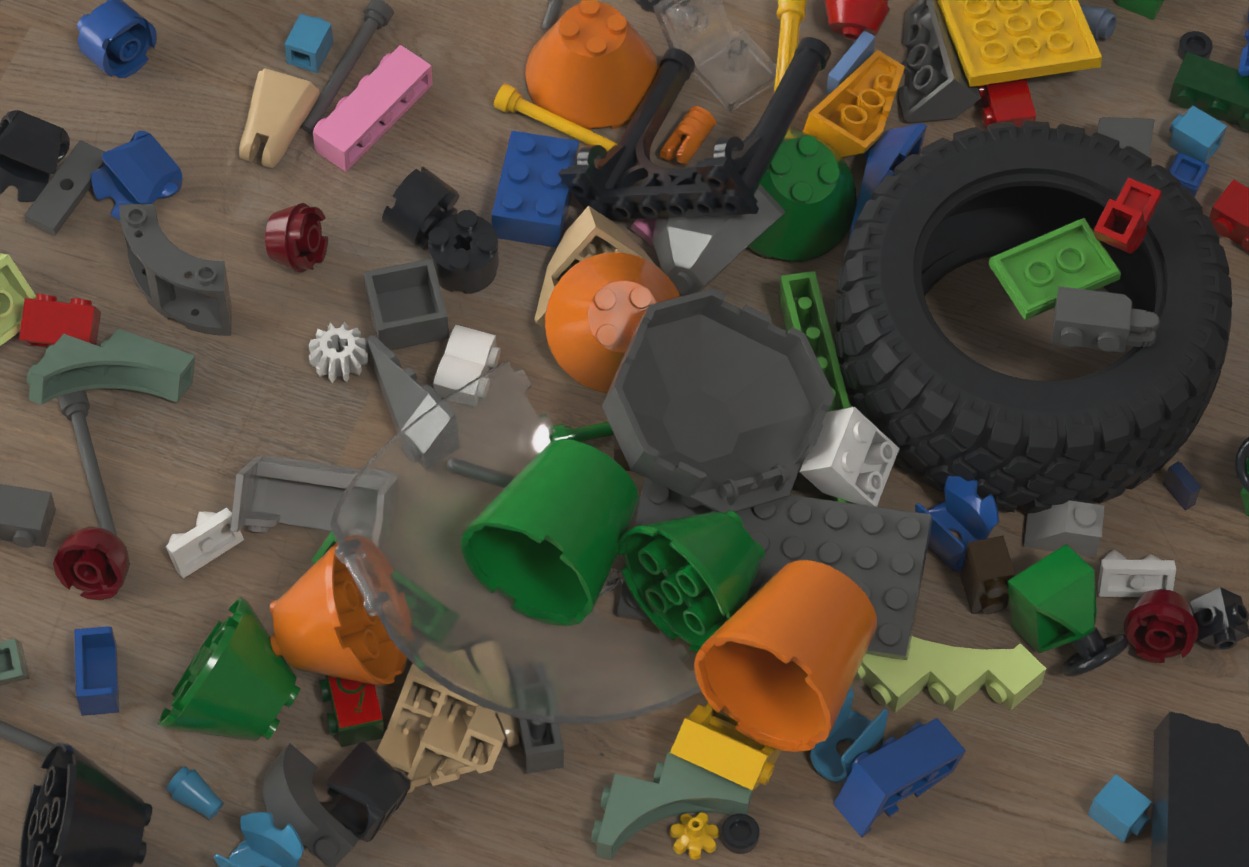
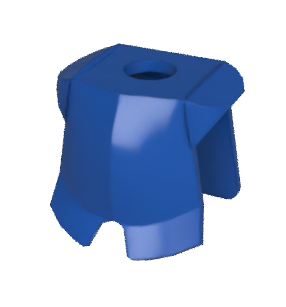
(136, 173)
(961, 513)

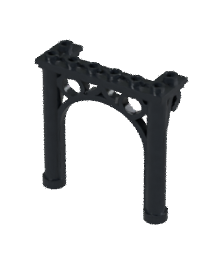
(714, 185)

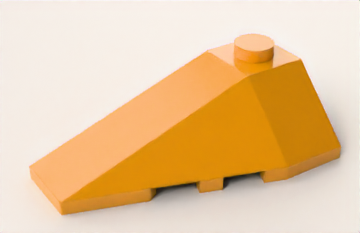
(858, 108)

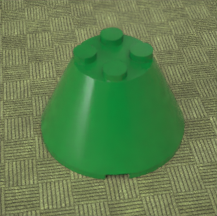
(815, 192)
(690, 572)
(233, 682)

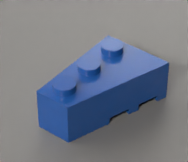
(897, 771)

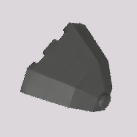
(701, 247)

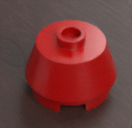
(855, 16)

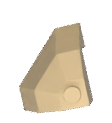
(585, 238)
(439, 733)

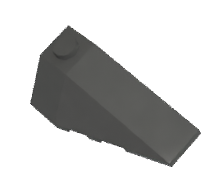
(933, 73)
(400, 388)

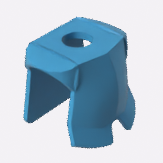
(853, 727)
(264, 844)

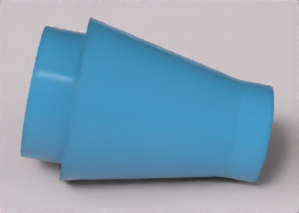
(193, 792)

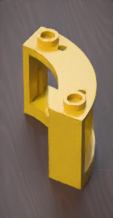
(715, 745)

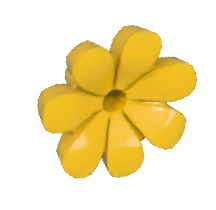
(694, 835)

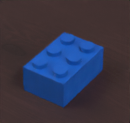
(531, 194)

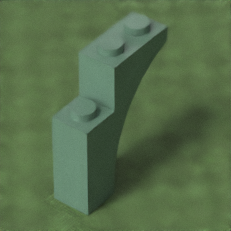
(119, 363)
(676, 790)

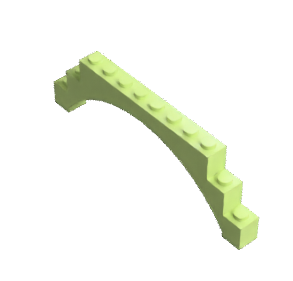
(952, 674)

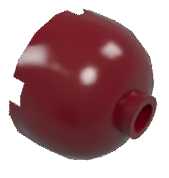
(92, 562)

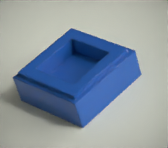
(1189, 172)

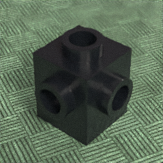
(1220, 618)

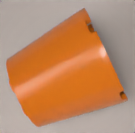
(789, 656)

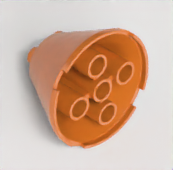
(591, 67)
(598, 311)
(328, 631)

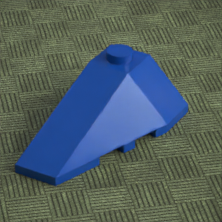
(884, 156)

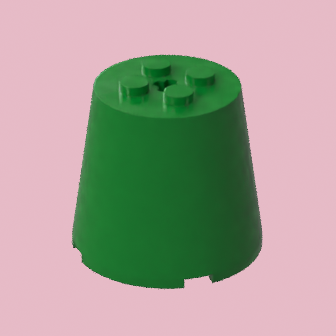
(553, 533)

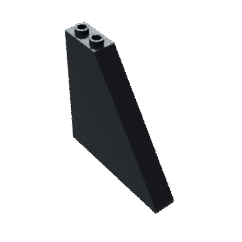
(1199, 795)

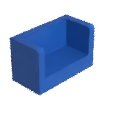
(96, 671)

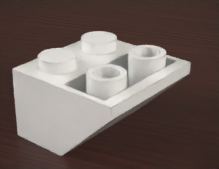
(850, 458)

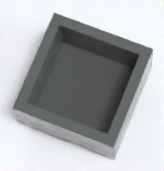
(406, 304)

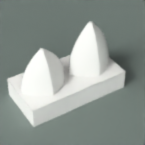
(203, 543)
(1134, 577)

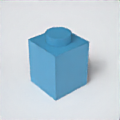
(309, 43)
(1197, 134)
(1121, 809)

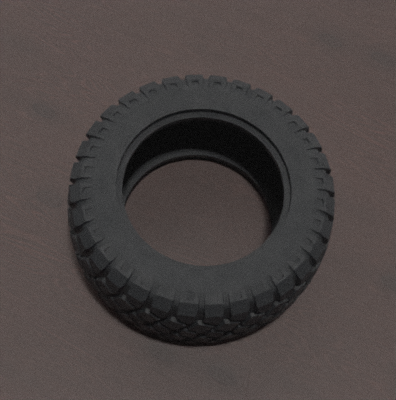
(1015, 435)

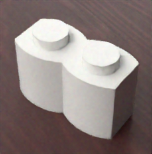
(465, 358)

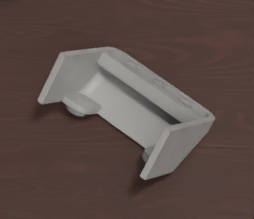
(288, 493)

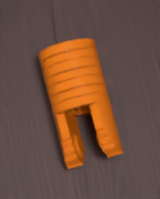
(688, 135)

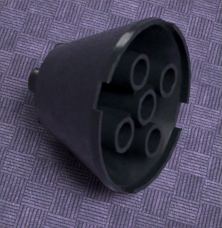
(82, 816)

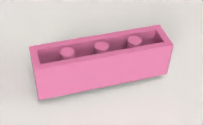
(372, 107)

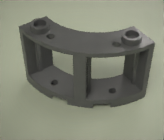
(166, 271)

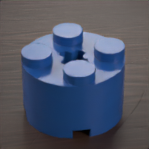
(116, 38)

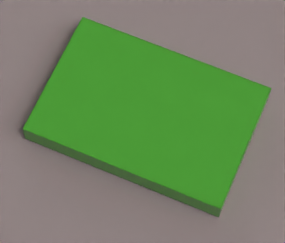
(1059, 258)

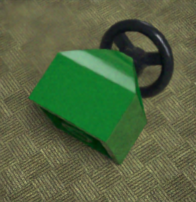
(1057, 606)

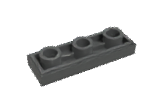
(65, 189)

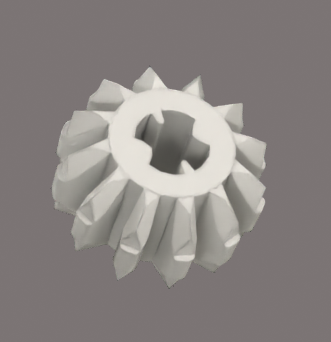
(338, 352)

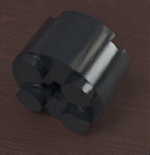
(419, 206)
(464, 252)

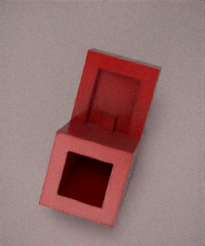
(1126, 219)

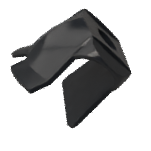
(29, 153)
(365, 792)

